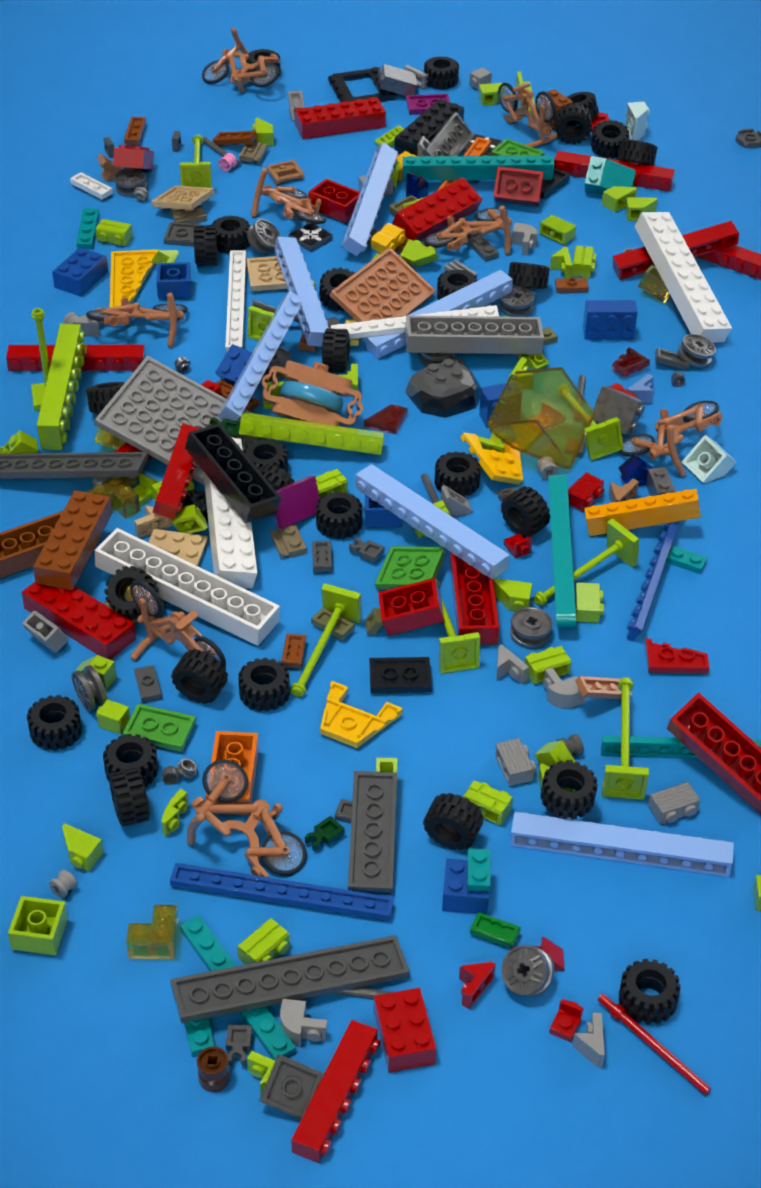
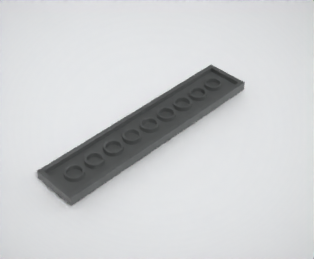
(72, 465)
(288, 978)

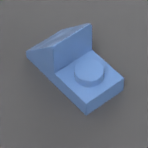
(643, 389)

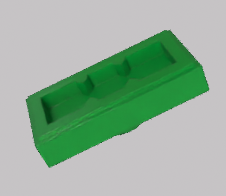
(495, 930)

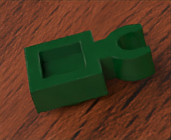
(232, 427)
(325, 831)

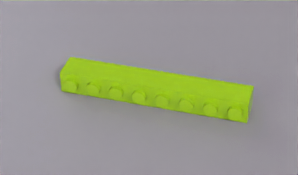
(311, 433)

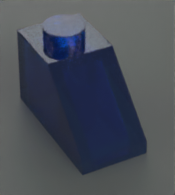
(416, 186)
(635, 469)

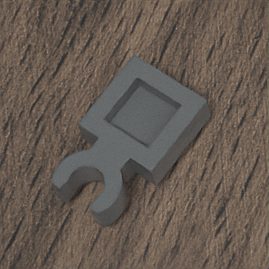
(368, 551)
(238, 1041)

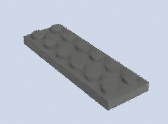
(450, 138)
(372, 832)

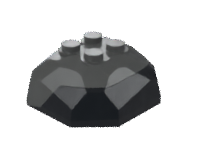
(444, 389)

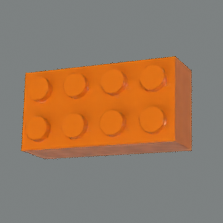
(243, 750)

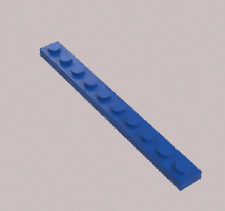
(653, 575)
(282, 891)

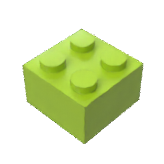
(38, 925)

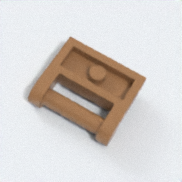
(285, 172)

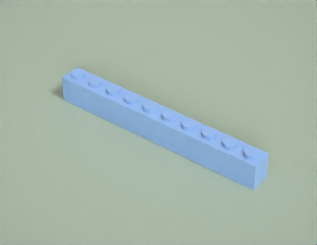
(369, 200)
(299, 282)
(472, 296)
(261, 357)
(432, 522)
(622, 844)

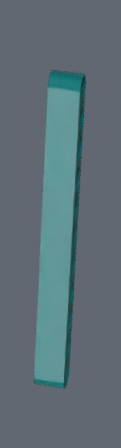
(562, 551)

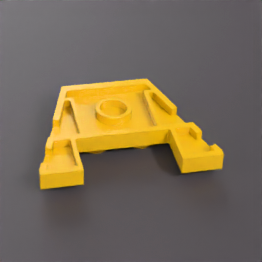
(498, 465)
(352, 724)

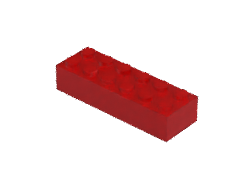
(340, 118)
(431, 212)
(473, 601)
(81, 618)
(720, 747)

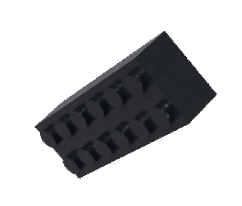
(426, 125)
(232, 473)

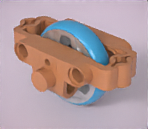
(311, 394)

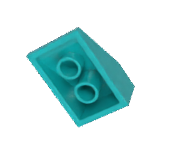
(605, 174)

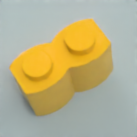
(389, 236)

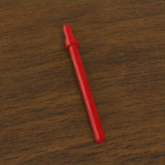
(619, 1013)

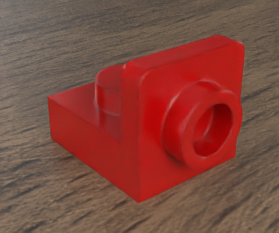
(518, 545)
(566, 1020)

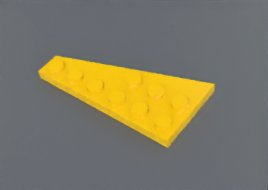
(128, 273)

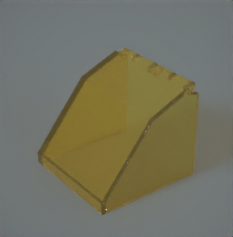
(542, 415)

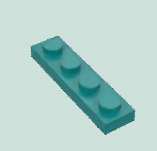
(87, 228)

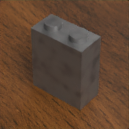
(397, 80)
(613, 404)

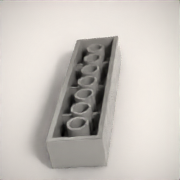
(473, 334)

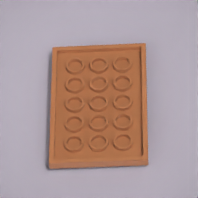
(382, 289)

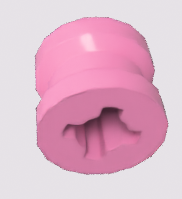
(227, 162)

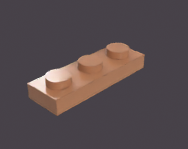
(599, 687)

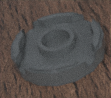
(748, 138)

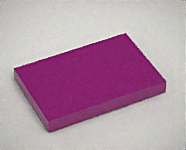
(420, 103)
(297, 502)

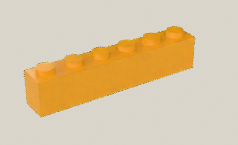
(644, 511)

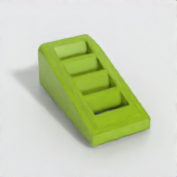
(389, 137)

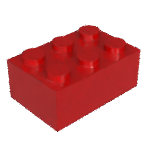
(133, 157)
(518, 186)
(336, 199)
(411, 606)
(404, 1030)

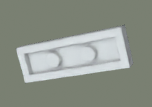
(91, 186)

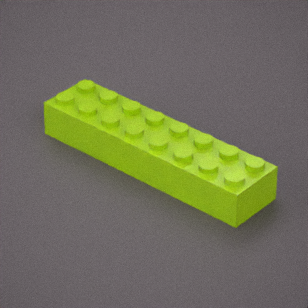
(61, 387)

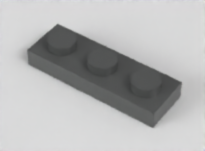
(482, 247)

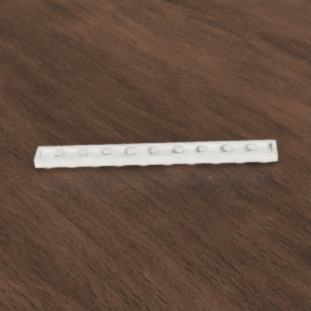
(236, 299)
(397, 324)

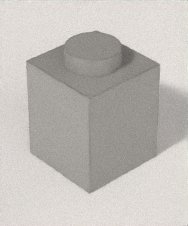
(480, 76)

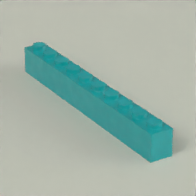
(473, 167)

